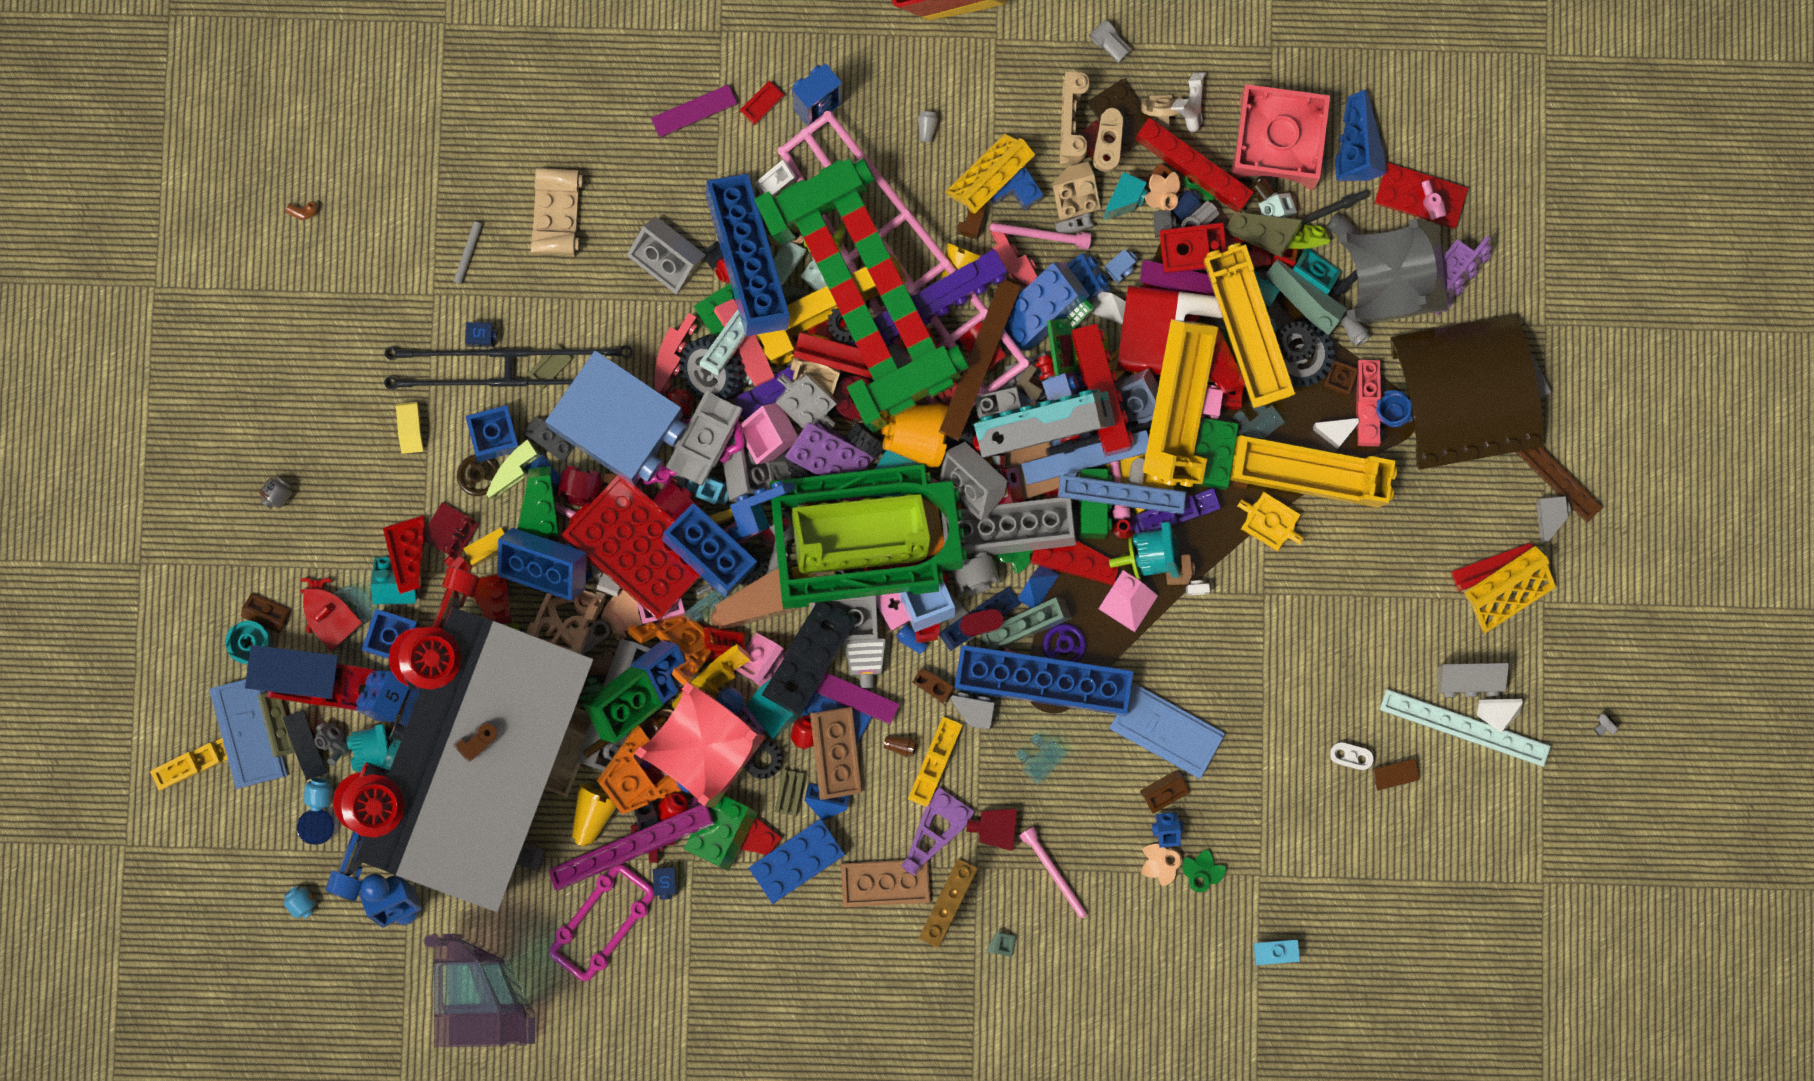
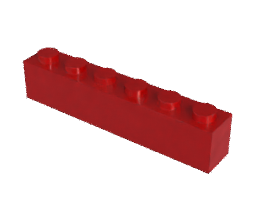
(1193, 165)
(1097, 375)

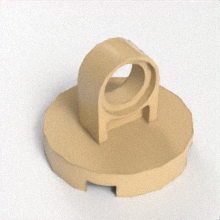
(1160, 106)

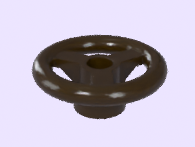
(467, 488)

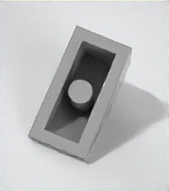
(1551, 516)

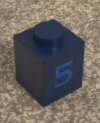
(480, 334)
(664, 883)

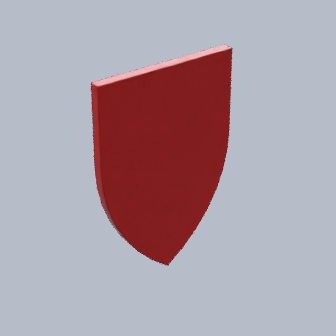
(329, 617)

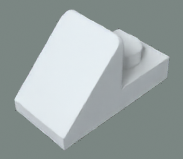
(776, 179)

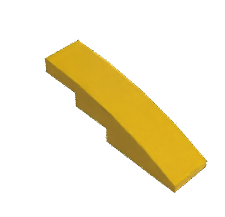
(719, 671)
(935, 761)
(189, 764)

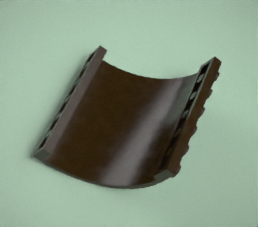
(1470, 391)

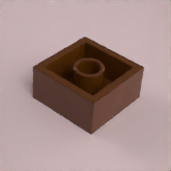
(1340, 378)

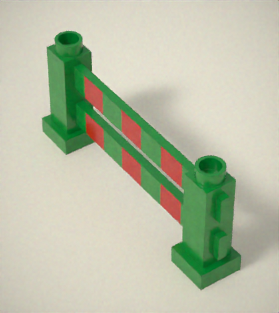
(802, 208)

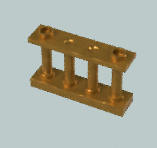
(947, 903)

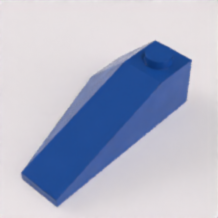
(1361, 148)

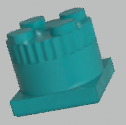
(1157, 552)
(369, 746)

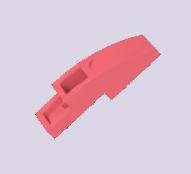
(1020, 269)
(667, 360)
(1366, 398)

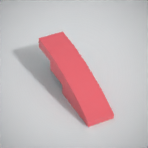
(750, 350)

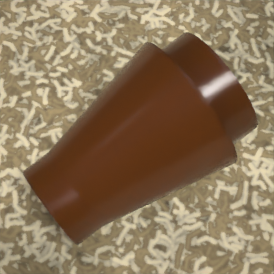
(901, 745)

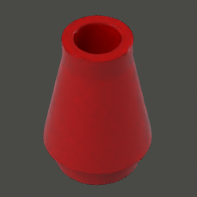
(1123, 534)

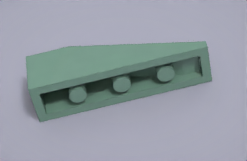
(1308, 298)
(1028, 623)

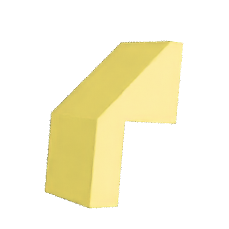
(409, 427)

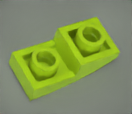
(1310, 237)

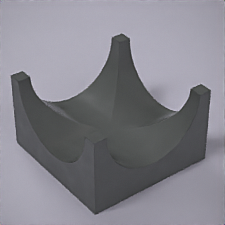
(1397, 273)

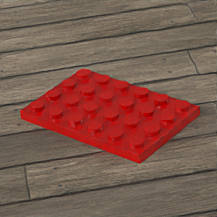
(624, 540)

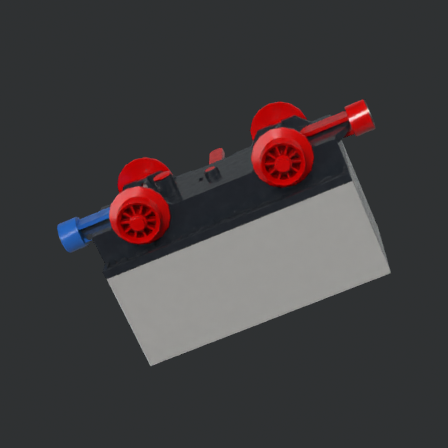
(428, 807)

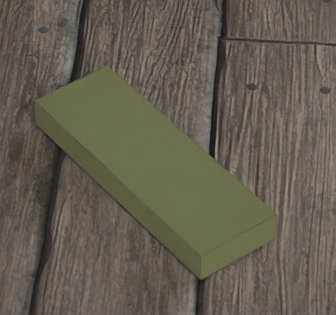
(273, 714)

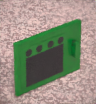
(1062, 346)

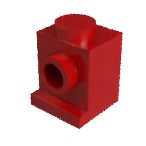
(1232, 401)

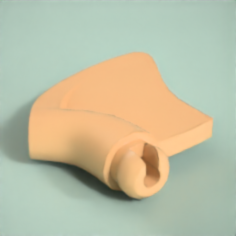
(620, 614)

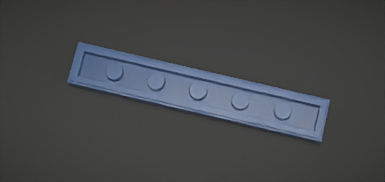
(1081, 458)
(1121, 494)

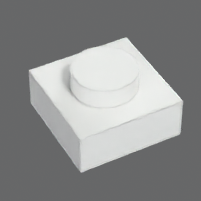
(1197, 588)

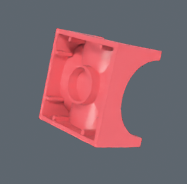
(1281, 134)
(702, 745)

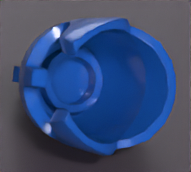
(1394, 409)

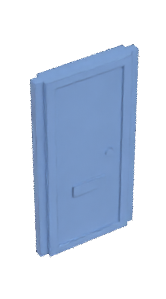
(1168, 731)
(245, 735)

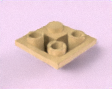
(1076, 191)

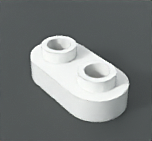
(1351, 756)

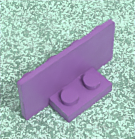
(1461, 264)
(827, 451)

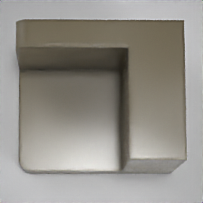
(1029, 384)

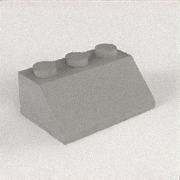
(665, 254)
(744, 475)
(977, 481)
(866, 613)
(1471, 679)

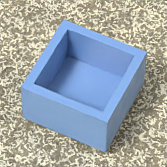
(928, 608)

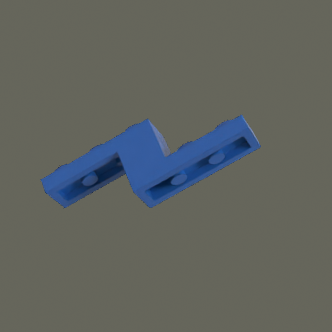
(749, 511)

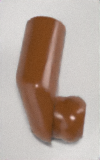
(303, 213)

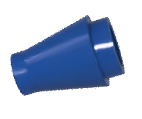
(907, 637)

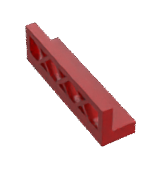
(831, 353)
(1475, 573)

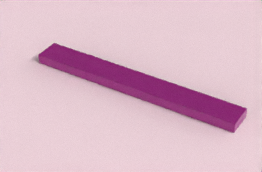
(631, 847)

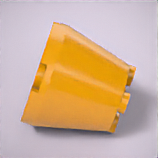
(916, 434)

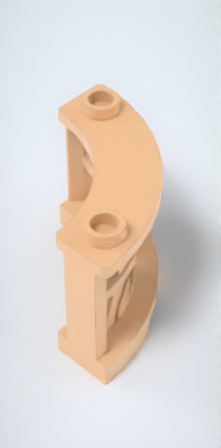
(573, 637)

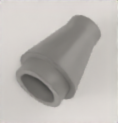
(927, 124)
(1356, 332)

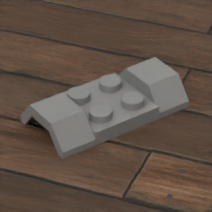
(704, 438)

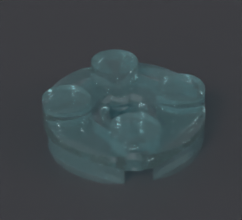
(361, 599)

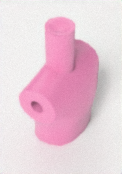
(1433, 202)

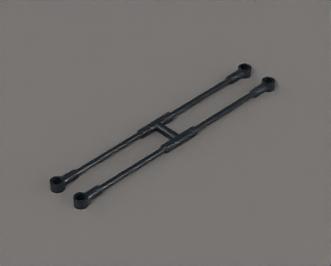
(508, 354)

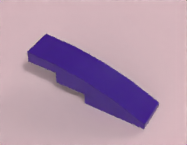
(1194, 507)

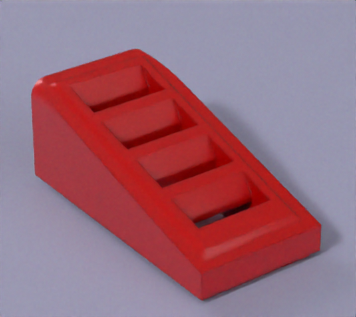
(729, 636)

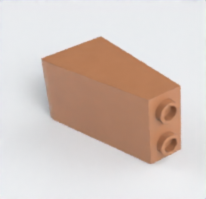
(751, 604)

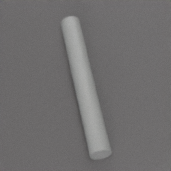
(467, 253)

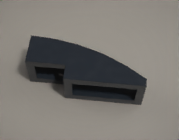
(304, 745)

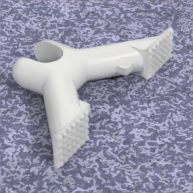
(1192, 107)

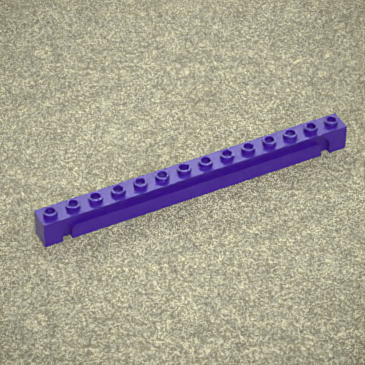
(929, 302)

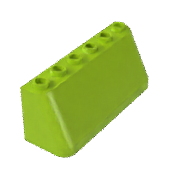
(860, 533)

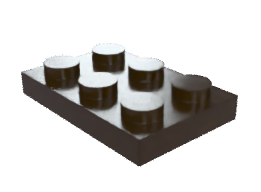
(1122, 99)

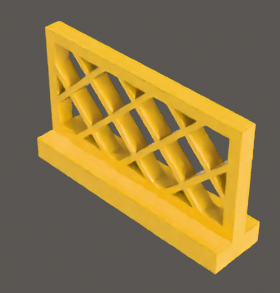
(999, 172)
(1504, 581)

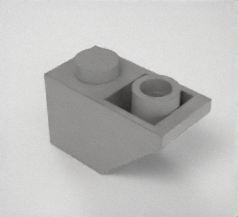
(997, 402)
(974, 712)

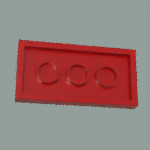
(1403, 192)

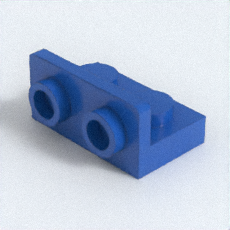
(1089, 275)

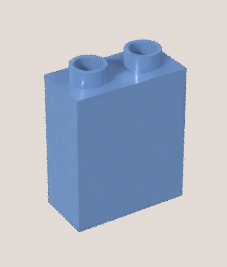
(617, 419)

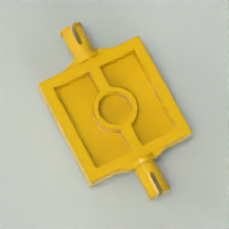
(1270, 522)

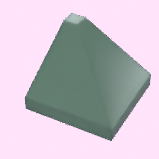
(1002, 944)

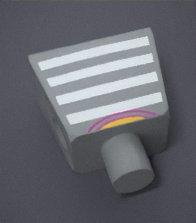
(865, 659)

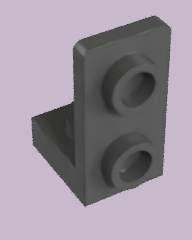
(553, 443)

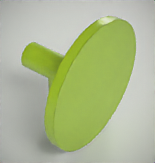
(1124, 559)

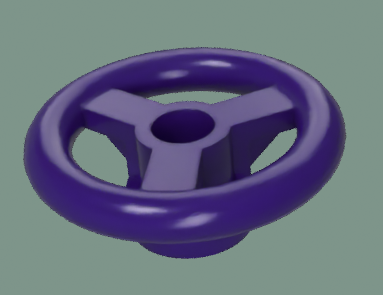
(1063, 637)

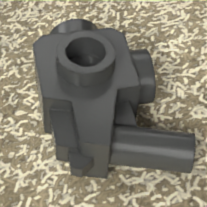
(331, 738)

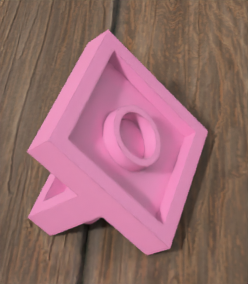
(764, 661)

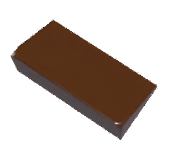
(265, 612)
(1395, 774)
(1164, 791)

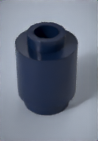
(1186, 205)

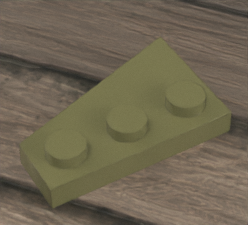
(1263, 231)

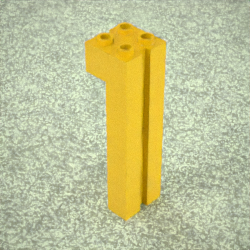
(810, 312)
(1248, 325)
(1180, 405)
(1313, 472)

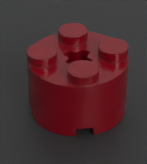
(844, 406)
(578, 486)
(674, 500)

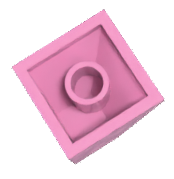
(1128, 601)

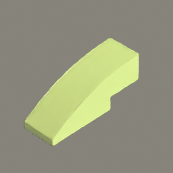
(513, 469)

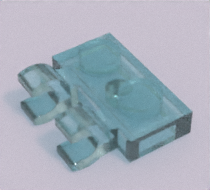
(1262, 425)
(696, 612)
(1044, 761)

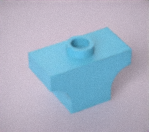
(713, 490)
(1276, 952)

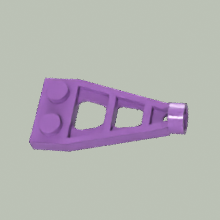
(950, 810)

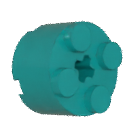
(244, 631)

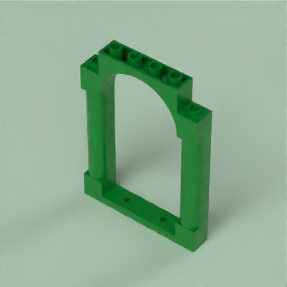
(916, 579)

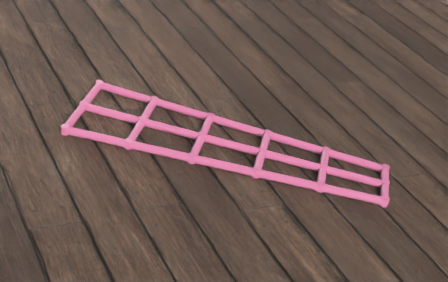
(905, 214)

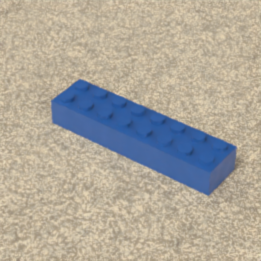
(747, 255)
(1043, 680)

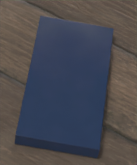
(291, 672)

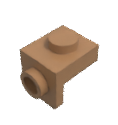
(1187, 569)

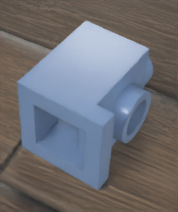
(1121, 266)

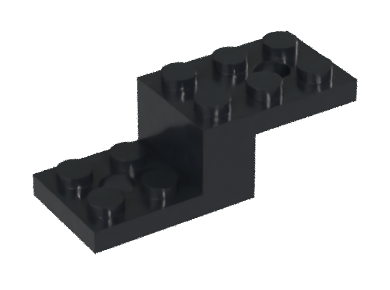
(809, 657)

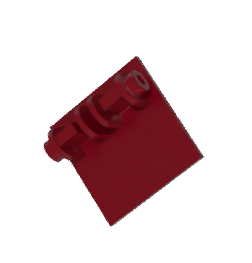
(449, 530)

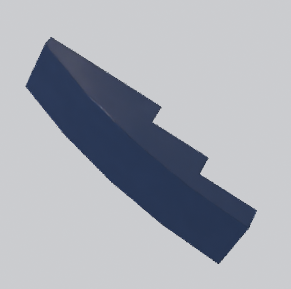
(1003, 602)

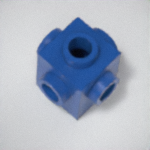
(1168, 829)

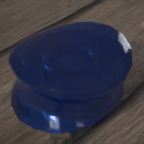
(315, 827)

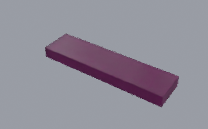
(693, 111)
(1186, 281)
(857, 698)

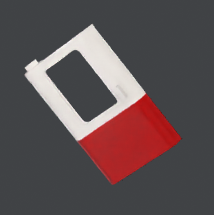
(1148, 324)

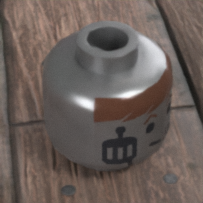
(275, 492)

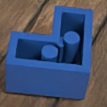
(1022, 188)
(659, 665)

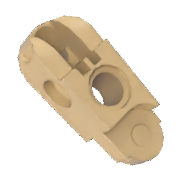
(1110, 124)

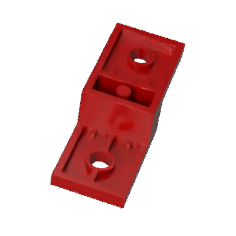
(1201, 241)
(345, 690)

